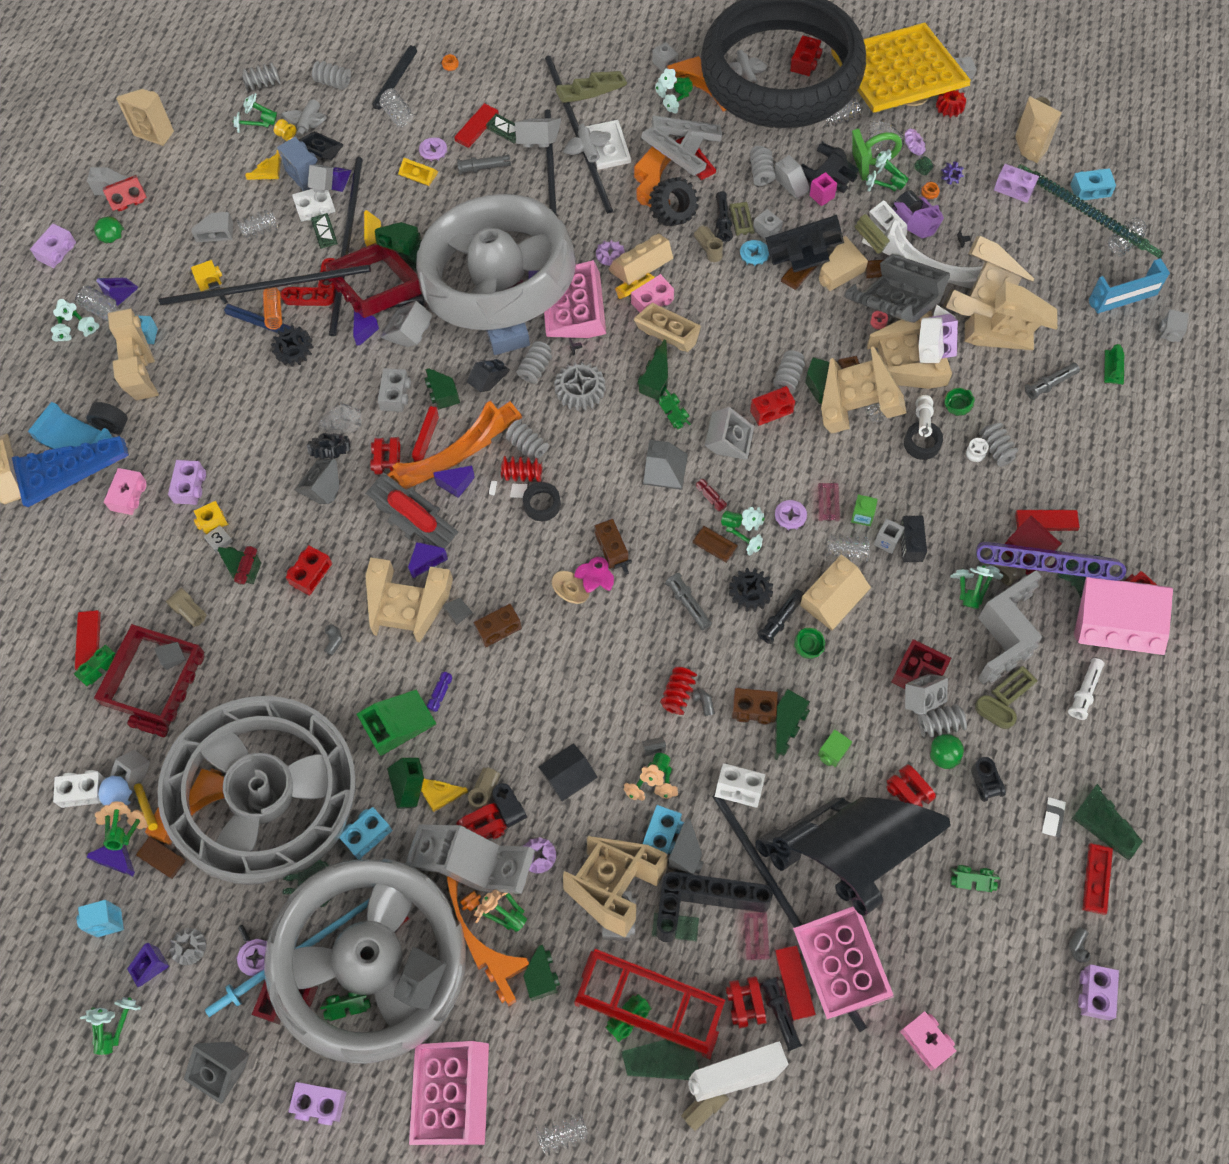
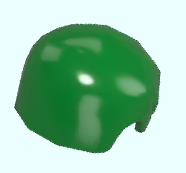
(108, 229)
(959, 401)
(809, 643)
(946, 751)

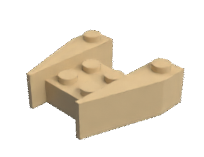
(997, 270)
(1014, 323)
(900, 351)
(132, 355)
(857, 388)
(404, 605)
(607, 876)

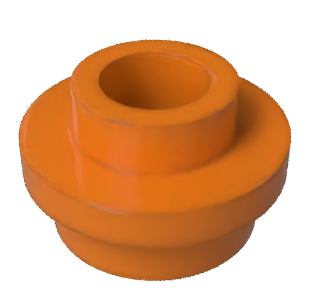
(450, 62)
(930, 186)
(470, 901)

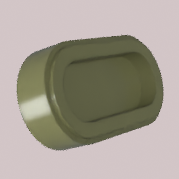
(995, 712)

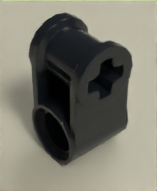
(988, 783)
(509, 808)

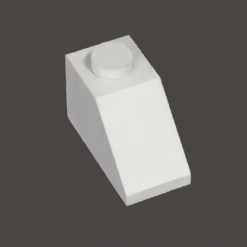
(931, 340)

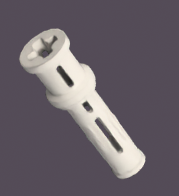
(924, 412)
(1084, 697)

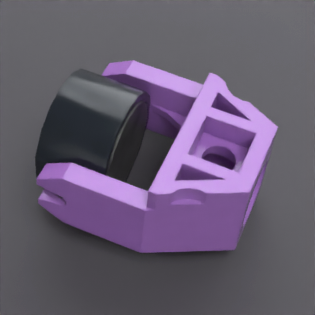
(918, 214)

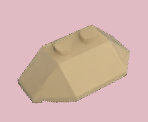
(8, 482)

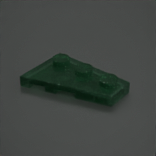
(1105, 823)
(660, 1060)

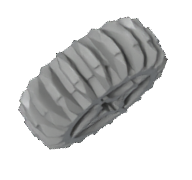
(569, 391)

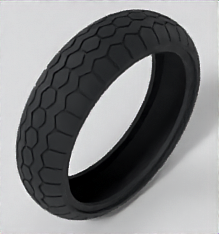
(783, 106)

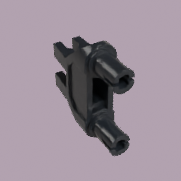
(835, 166)

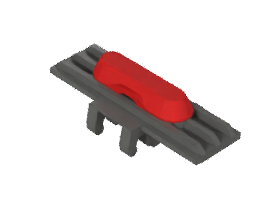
(409, 514)

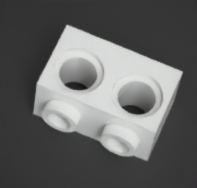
(313, 204)
(884, 216)
(740, 785)
(79, 793)

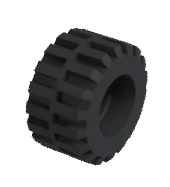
(686, 200)

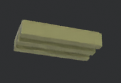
(743, 229)
(872, 233)
(1002, 697)

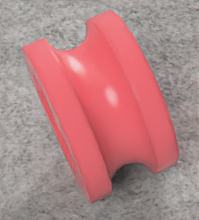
(874, 321)

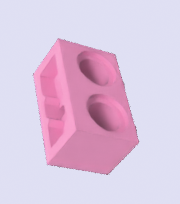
(655, 291)

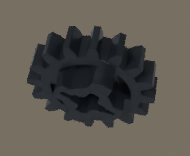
(288, 340)
(328, 446)
(756, 596)

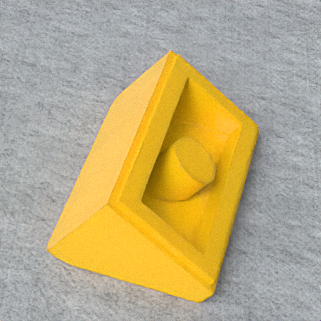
(417, 172)
(370, 224)
(625, 290)

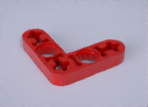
(321, 290)

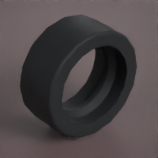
(107, 416)
(923, 453)
(541, 515)

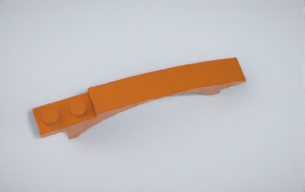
(488, 425)
(499, 965)

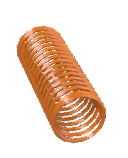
(273, 309)

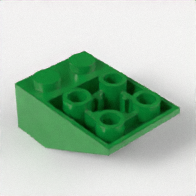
(396, 720)

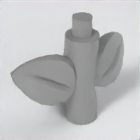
(748, 67)
(305, 119)
(587, 143)

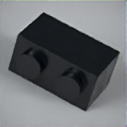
(913, 539)

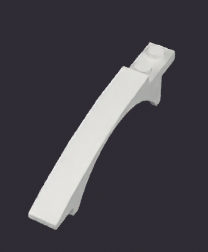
(901, 246)

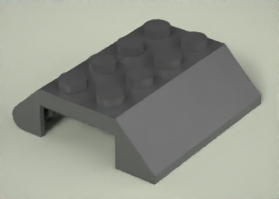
(904, 289)

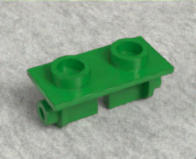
(1114, 365)
(678, 415)
(88, 671)
(983, 878)
(336, 1005)
(635, 1005)

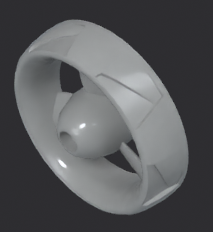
(496, 261)
(257, 788)
(291, 969)

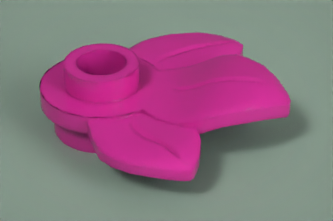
(593, 576)

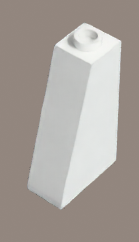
(738, 1072)

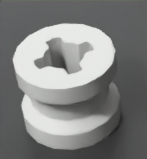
(977, 444)

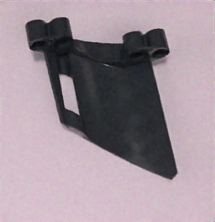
(856, 843)

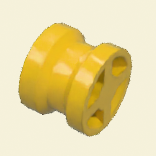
(284, 129)

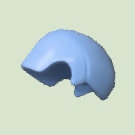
(114, 789)

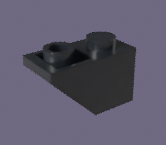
(487, 374)

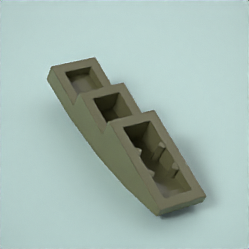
(595, 85)

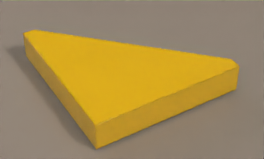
(266, 169)
(440, 793)

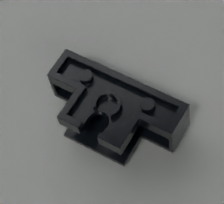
(806, 244)

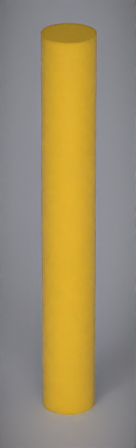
(145, 807)

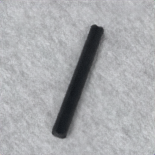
(396, 74)

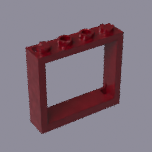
(383, 300)
(122, 661)

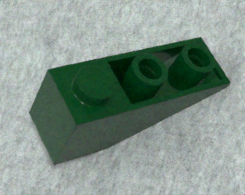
(655, 378)
(788, 715)

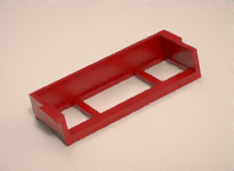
(613, 1011)

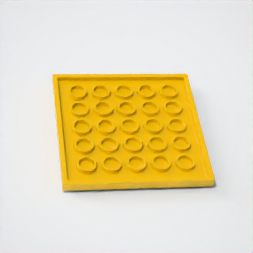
(907, 68)

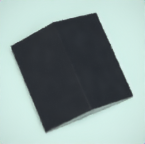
(321, 145)
(568, 772)

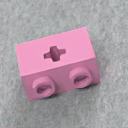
(125, 491)
(932, 1053)

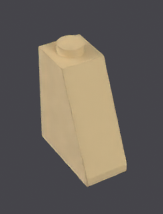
(844, 264)

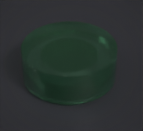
(923, 165)

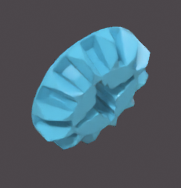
(752, 246)

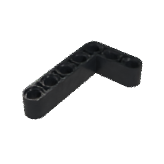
(706, 896)

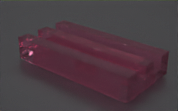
(828, 516)
(757, 956)

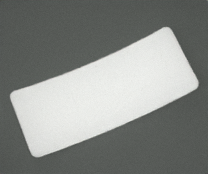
(517, 489)

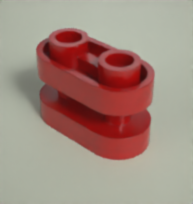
(378, 448)
(897, 787)
(493, 829)
(739, 1014)

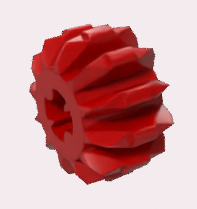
(951, 103)

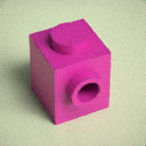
(823, 189)

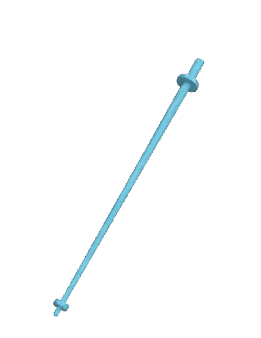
(240, 990)

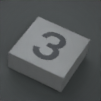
(218, 538)

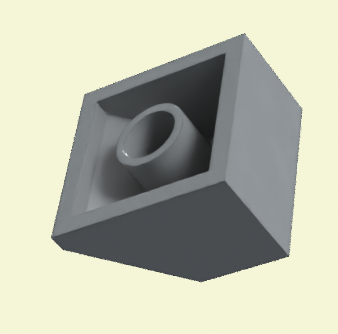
(537, 131)
(407, 325)
(729, 434)

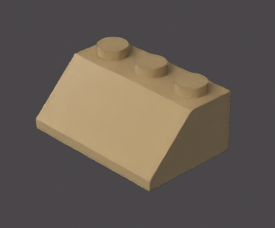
(146, 116)
(1036, 129)
(642, 259)
(669, 326)
(835, 592)

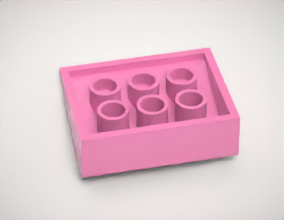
(581, 307)
(1124, 615)
(843, 963)
(449, 1094)

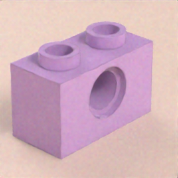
(53, 245)

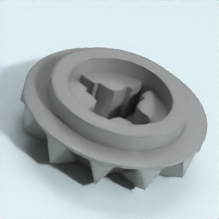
(190, 956)

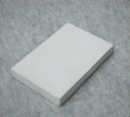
(615, 150)

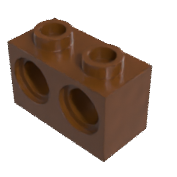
(611, 543)
(497, 625)
(754, 700)

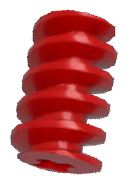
(521, 469)
(677, 689)

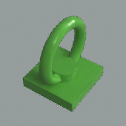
(862, 151)

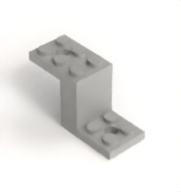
(1010, 628)
(470, 858)

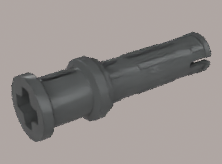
(474, 164)
(1045, 383)
(681, 594)

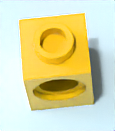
(206, 273)
(207, 511)

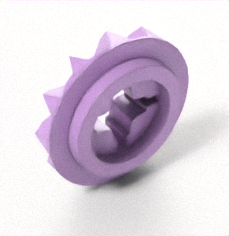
(914, 142)
(438, 145)
(602, 252)
(797, 509)
(549, 853)
(246, 964)

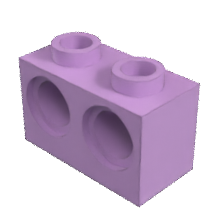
(1016, 183)
(949, 335)
(182, 482)
(1105, 994)
(318, 1097)

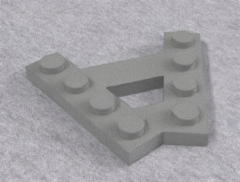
(683, 153)

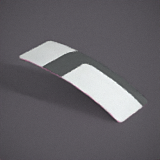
(1054, 817)

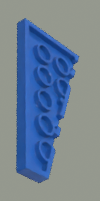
(61, 467)

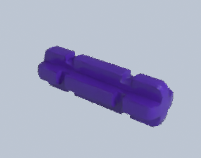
(439, 691)

